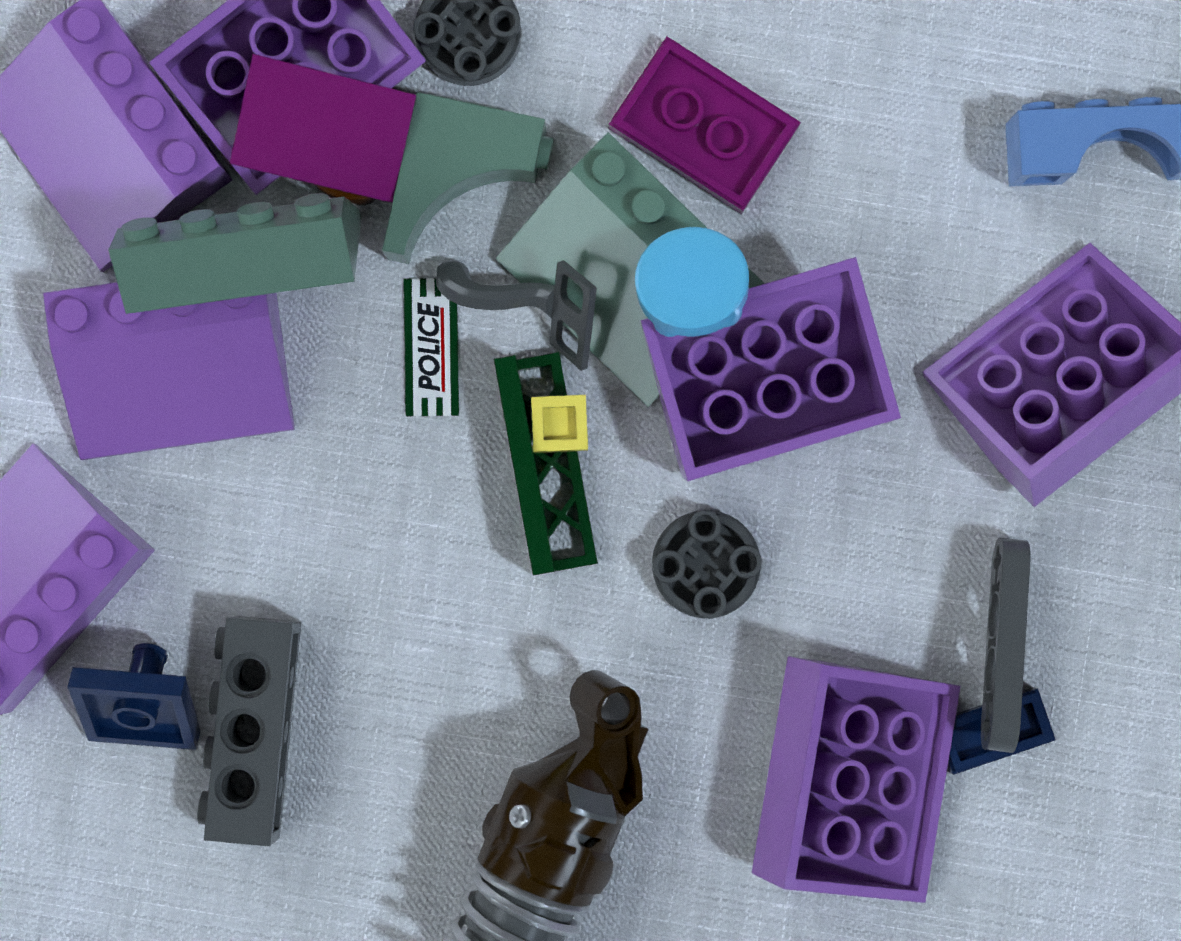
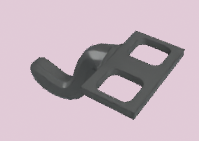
(457, 286)

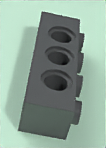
(221, 810)

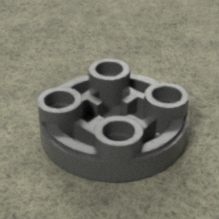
(468, 38)
(706, 564)

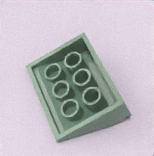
(601, 226)
(236, 252)

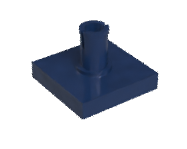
(136, 704)

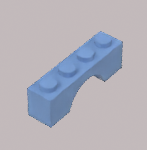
(1050, 142)

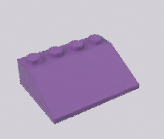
(339, 37)
(102, 129)
(167, 371)
(1062, 373)
(779, 379)
(57, 568)
(855, 781)

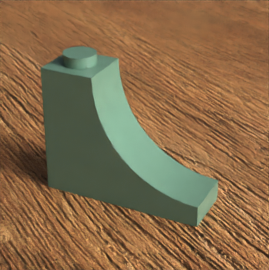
(455, 150)

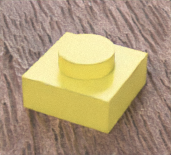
(559, 423)

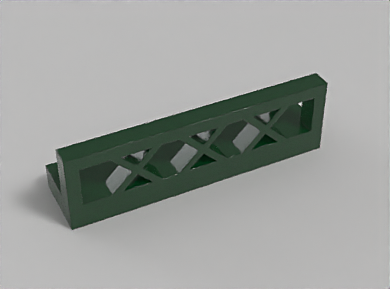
(526, 472)

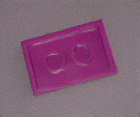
(704, 125)
(322, 128)

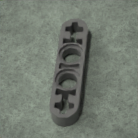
(1005, 645)

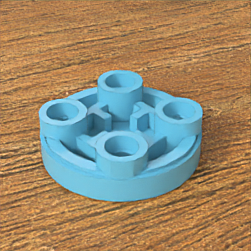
(692, 282)

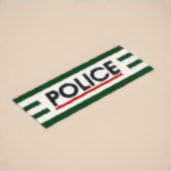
(430, 350)

